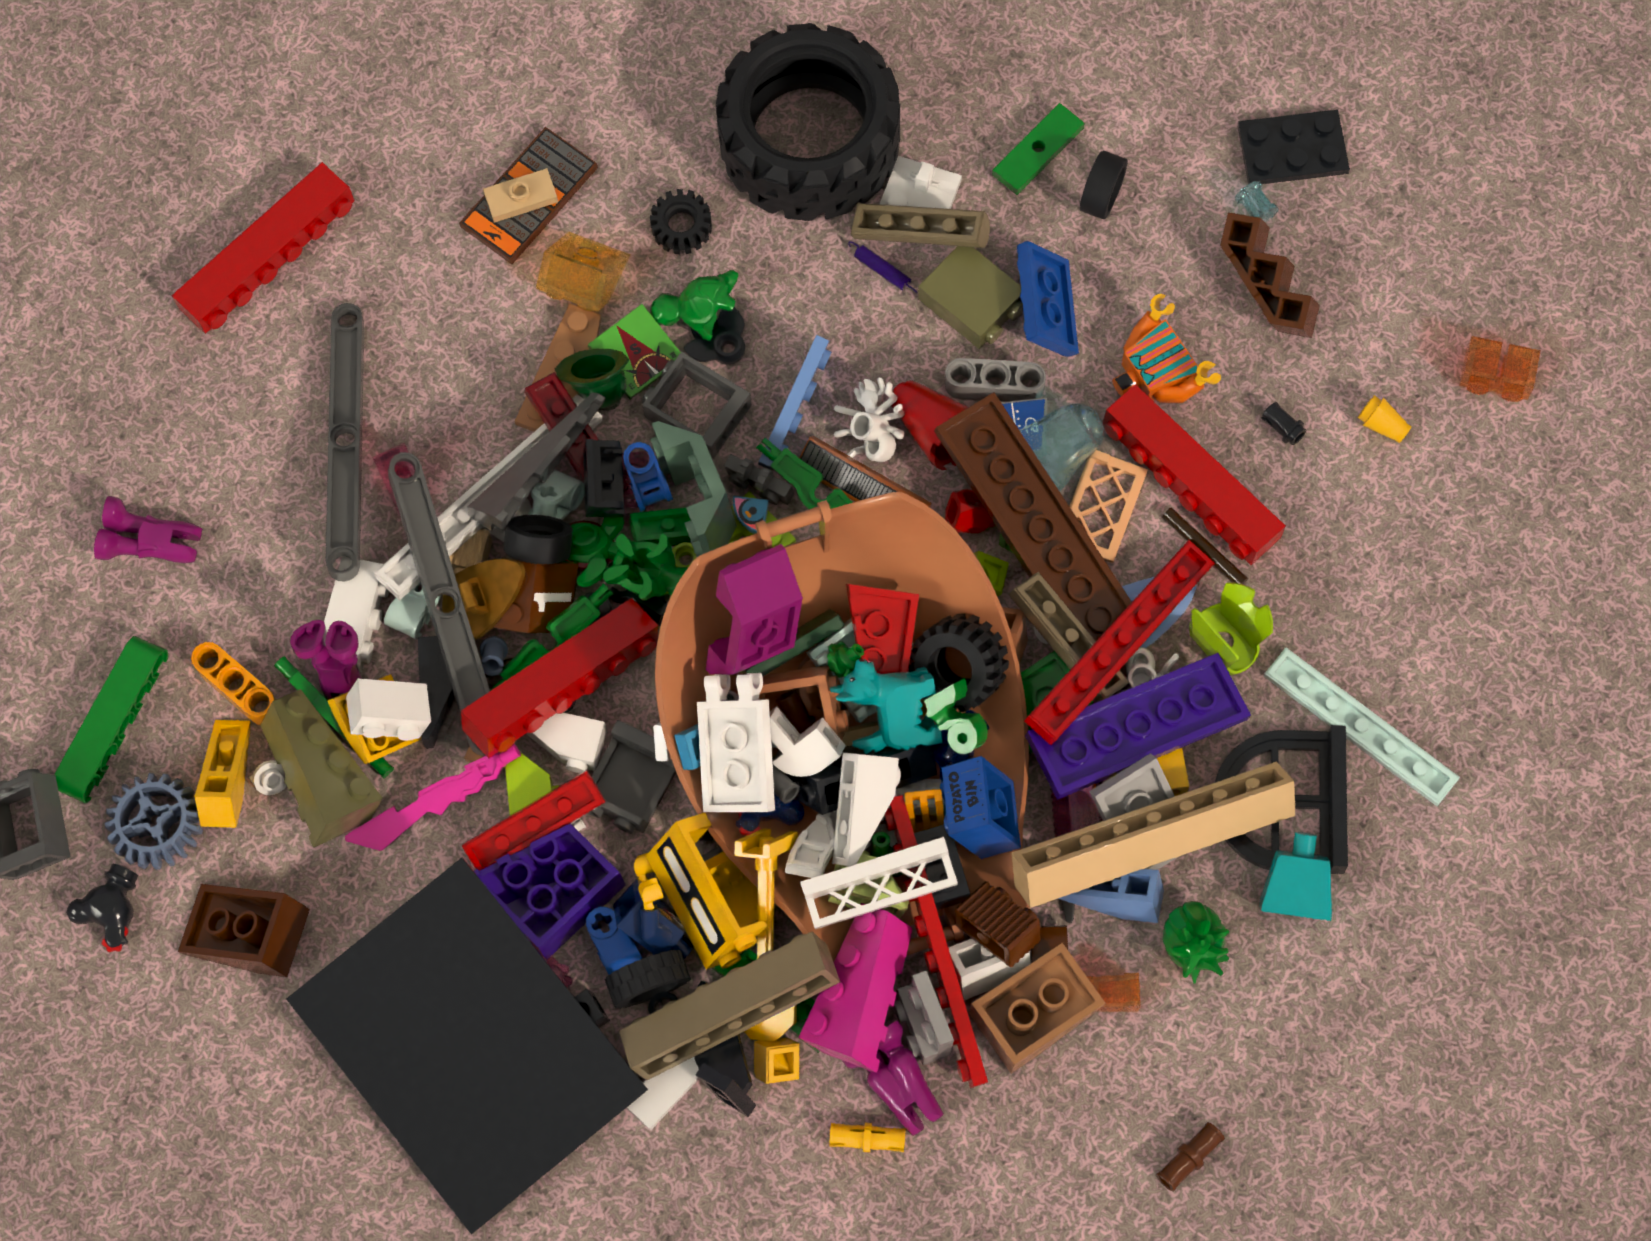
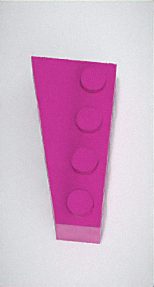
(852, 1014)

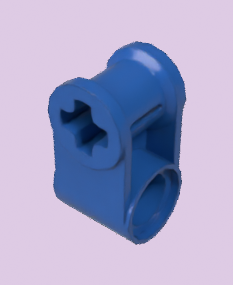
(646, 478)
(613, 947)

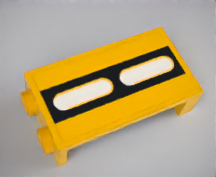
(697, 896)

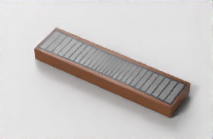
(849, 474)

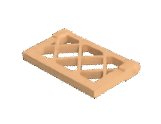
(1129, 498)

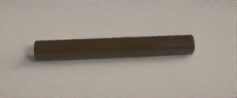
(1205, 546)

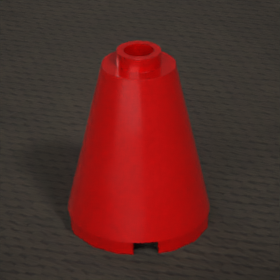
(923, 412)

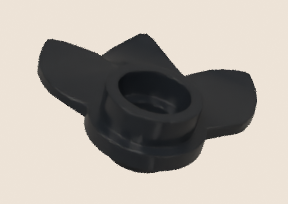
(726, 330)

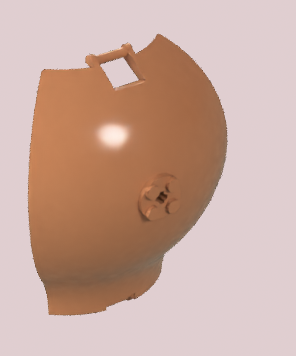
(867, 543)

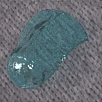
(1065, 440)

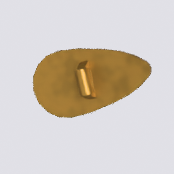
(487, 592)

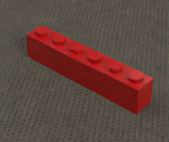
(264, 248)
(1192, 475)
(560, 678)

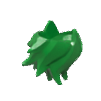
(1195, 939)

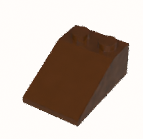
(245, 929)

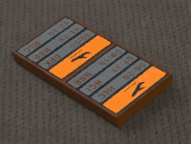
(568, 172)

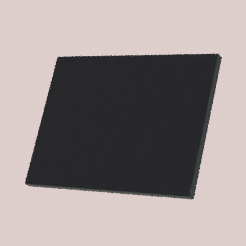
(467, 1045)

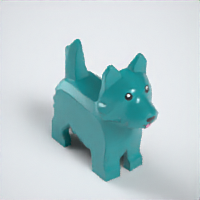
(897, 706)

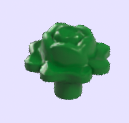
(843, 658)

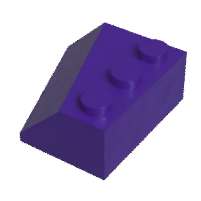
(552, 886)

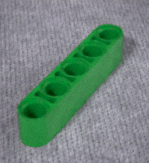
(108, 718)

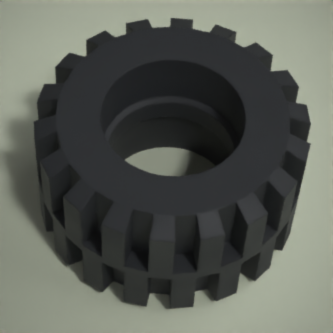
(976, 643)

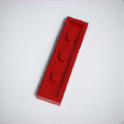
(535, 821)

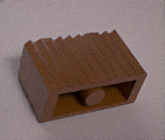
(998, 923)

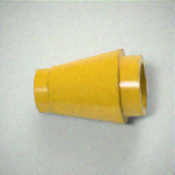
(1384, 419)

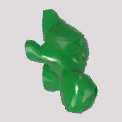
(697, 303)
(644, 567)

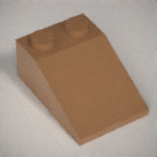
(1035, 1007)

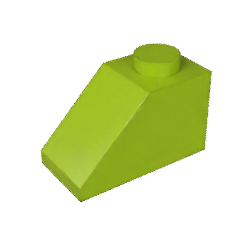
(526, 783)

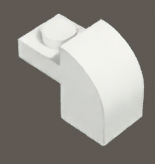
(804, 752)

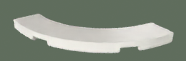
(816, 843)

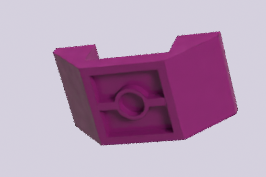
(764, 610)

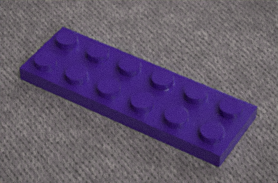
(1138, 722)

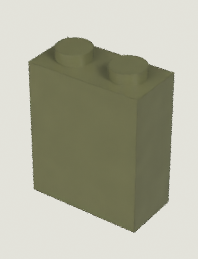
(972, 295)

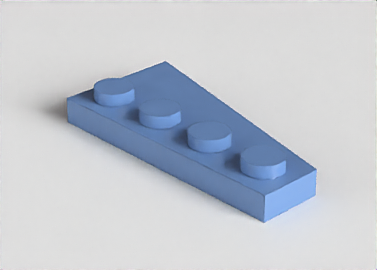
(801, 390)

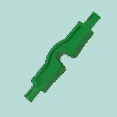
(800, 476)
(562, 627)
(321, 704)

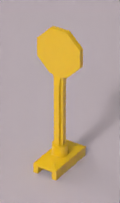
(766, 852)

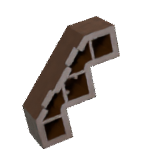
(1267, 276)

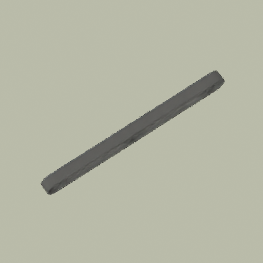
(345, 462)
(438, 579)

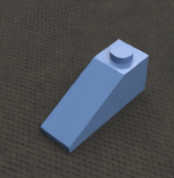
(1128, 897)

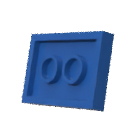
(1047, 299)

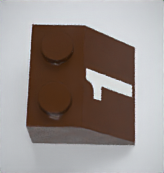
(543, 595)

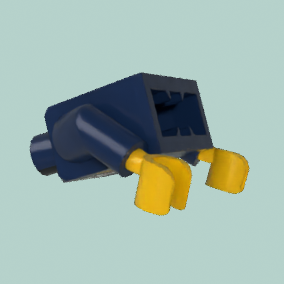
(647, 917)

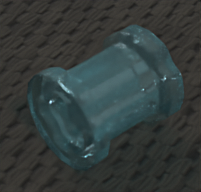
(1256, 201)

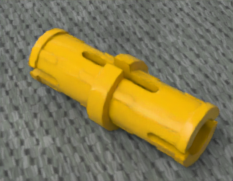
(867, 1137)

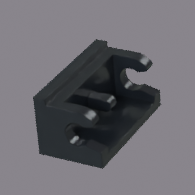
(603, 478)

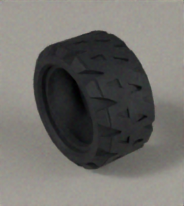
(796, 61)

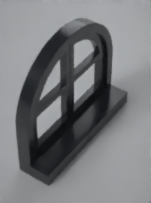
(1331, 797)

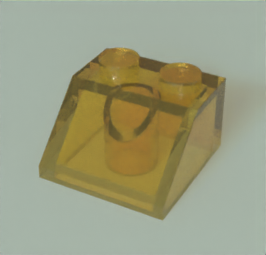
(581, 271)

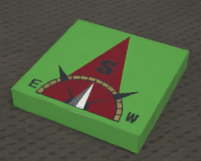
(643, 344)

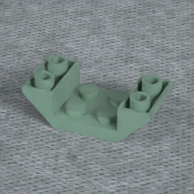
(685, 458)

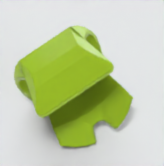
(1237, 617)

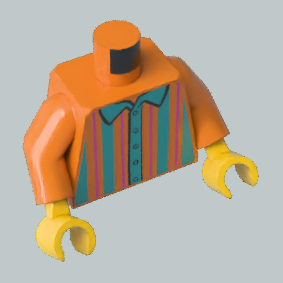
(1160, 361)

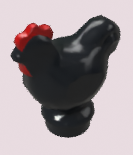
(108, 907)

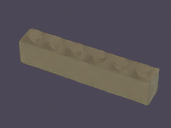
(729, 1005)

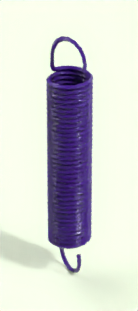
(881, 266)

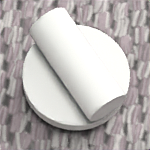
(269, 778)

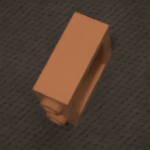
(820, 676)

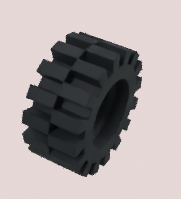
(681, 204)

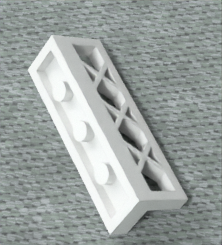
(875, 869)

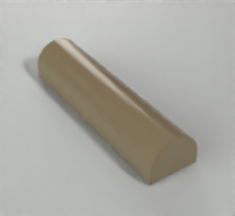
(921, 225)
(1059, 627)

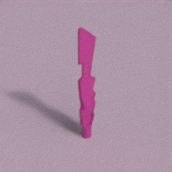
(436, 798)

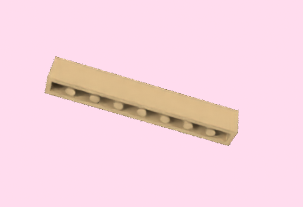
(1153, 834)

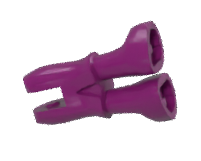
(153, 535)
(331, 654)

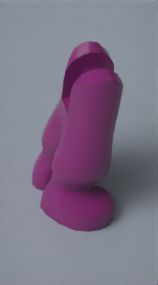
(902, 1082)

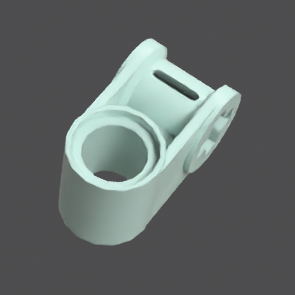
(557, 495)
(409, 613)

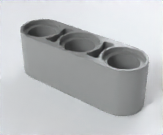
(980, 370)

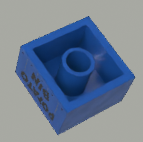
(980, 807)

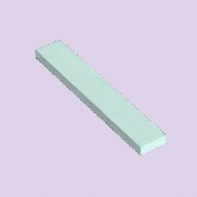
(1362, 726)

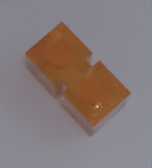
(1517, 369)

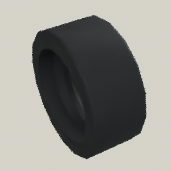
(1103, 184)
(538, 539)

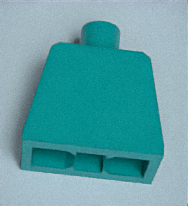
(1299, 882)

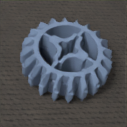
(140, 825)

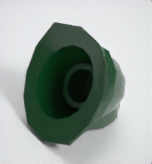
(596, 372)

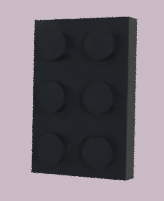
(1293, 147)

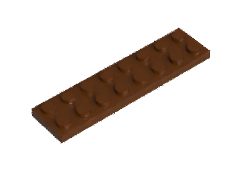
(1032, 512)

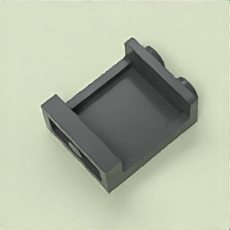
(631, 779)

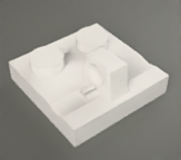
(920, 185)

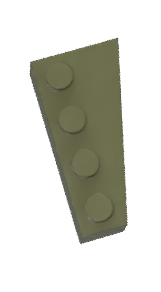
(318, 769)

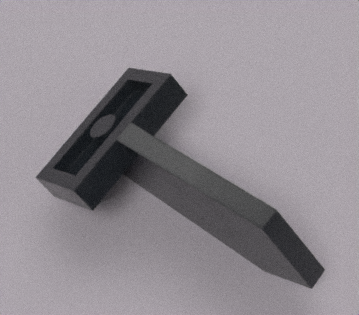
(726, 1073)

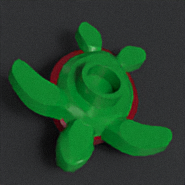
(594, 547)

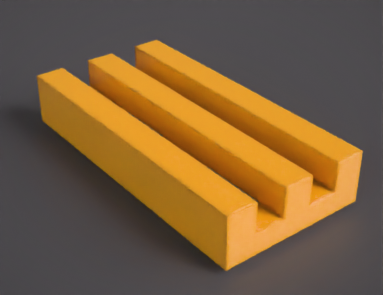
(923, 796)

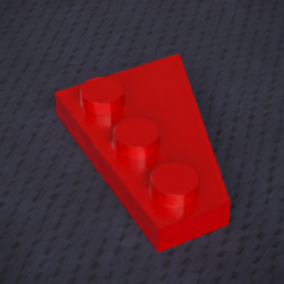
(883, 625)

